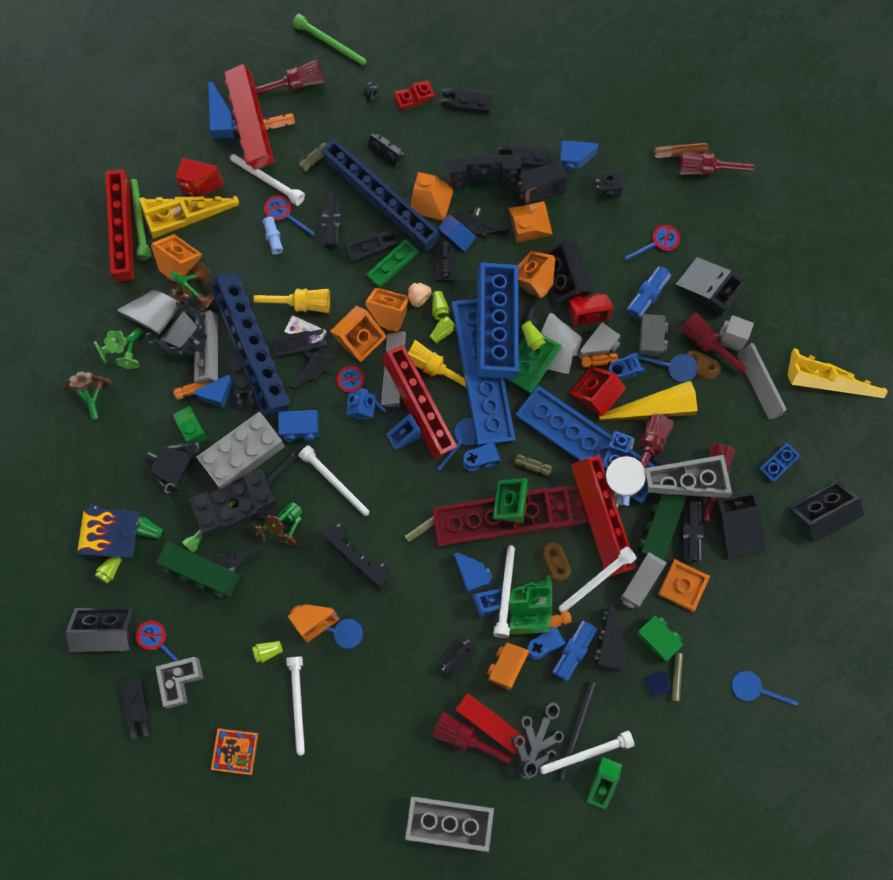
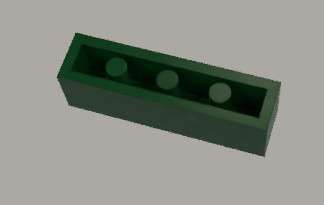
(662, 526)
(198, 569)

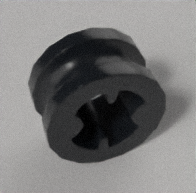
(371, 91)

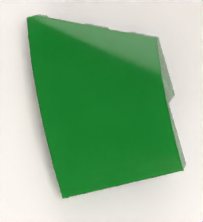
(531, 607)

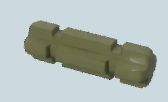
(312, 158)
(533, 465)

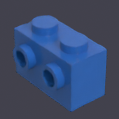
(299, 425)

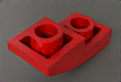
(414, 96)

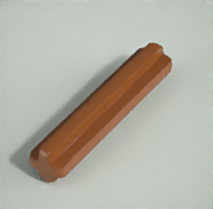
(671, 151)

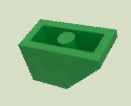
(189, 426)
(604, 783)

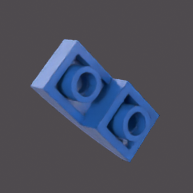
(618, 448)
(780, 462)

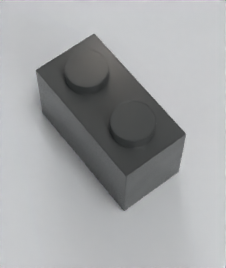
(652, 335)

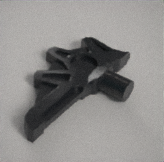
(480, 226)
(529, 317)
(317, 364)
(236, 558)

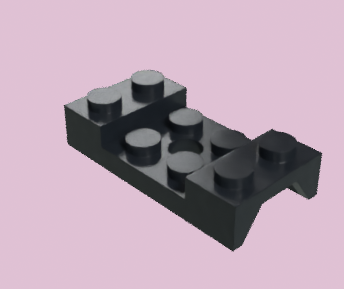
(481, 168)
(214, 509)
(376, 573)

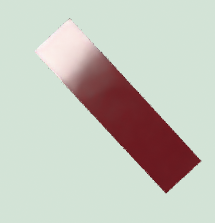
(544, 511)

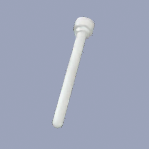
(295, 196)
(308, 455)
(626, 556)
(501, 629)
(294, 665)
(624, 741)

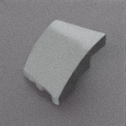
(151, 310)
(569, 340)

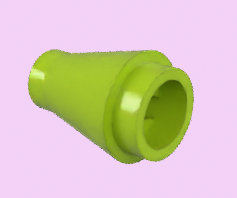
(439, 306)
(443, 328)
(533, 336)
(108, 569)
(265, 651)

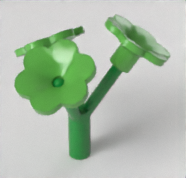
(115, 343)

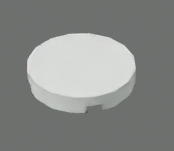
(626, 476)

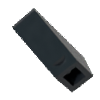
(612, 647)

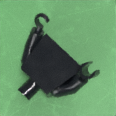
(184, 335)
(172, 465)

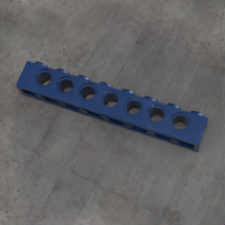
(380, 195)
(250, 344)

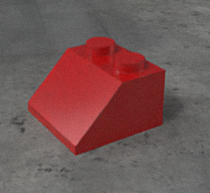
(198, 178)
(590, 310)
(597, 390)

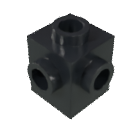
(609, 184)

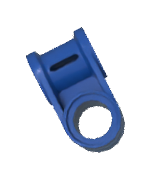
(628, 367)
(483, 456)
(547, 642)

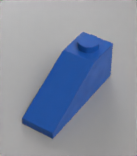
(221, 119)

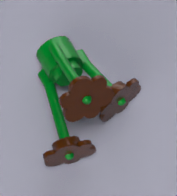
(289, 514)

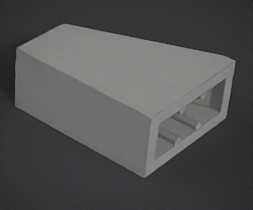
(642, 581)

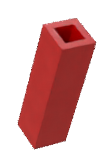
(488, 722)

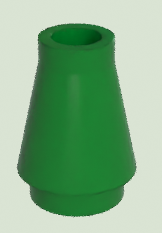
(148, 528)

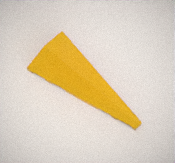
(171, 214)
(815, 374)
(670, 402)

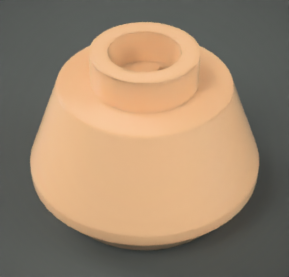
(419, 294)

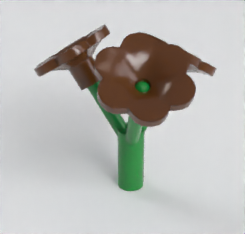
(183, 289)
(79, 382)

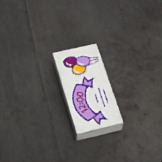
(298, 325)

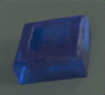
(658, 683)

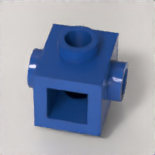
(361, 404)

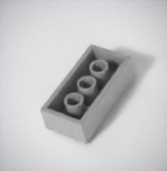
(241, 451)
(449, 824)

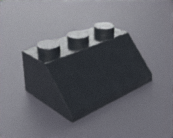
(569, 274)
(827, 511)
(100, 629)

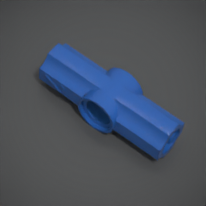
(649, 292)
(574, 650)

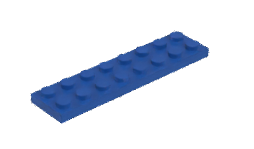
(485, 395)
(570, 430)

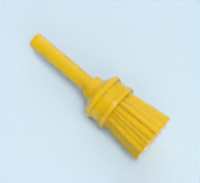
(301, 300)
(432, 363)

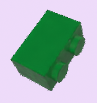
(660, 638)

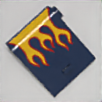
(107, 533)

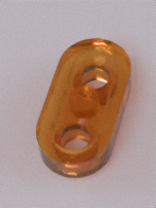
(702, 365)
(557, 561)

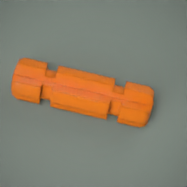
(279, 121)
(598, 360)
(188, 390)
(563, 618)

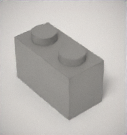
(735, 333)

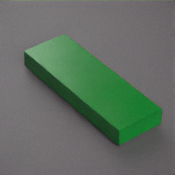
(392, 263)

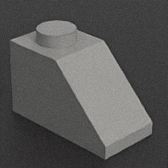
(601, 342)

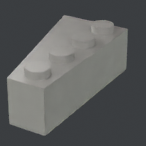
(694, 478)

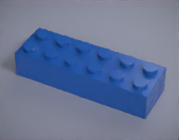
(497, 321)

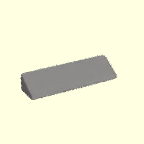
(207, 361)
(761, 382)
(390, 394)

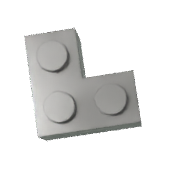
(174, 676)

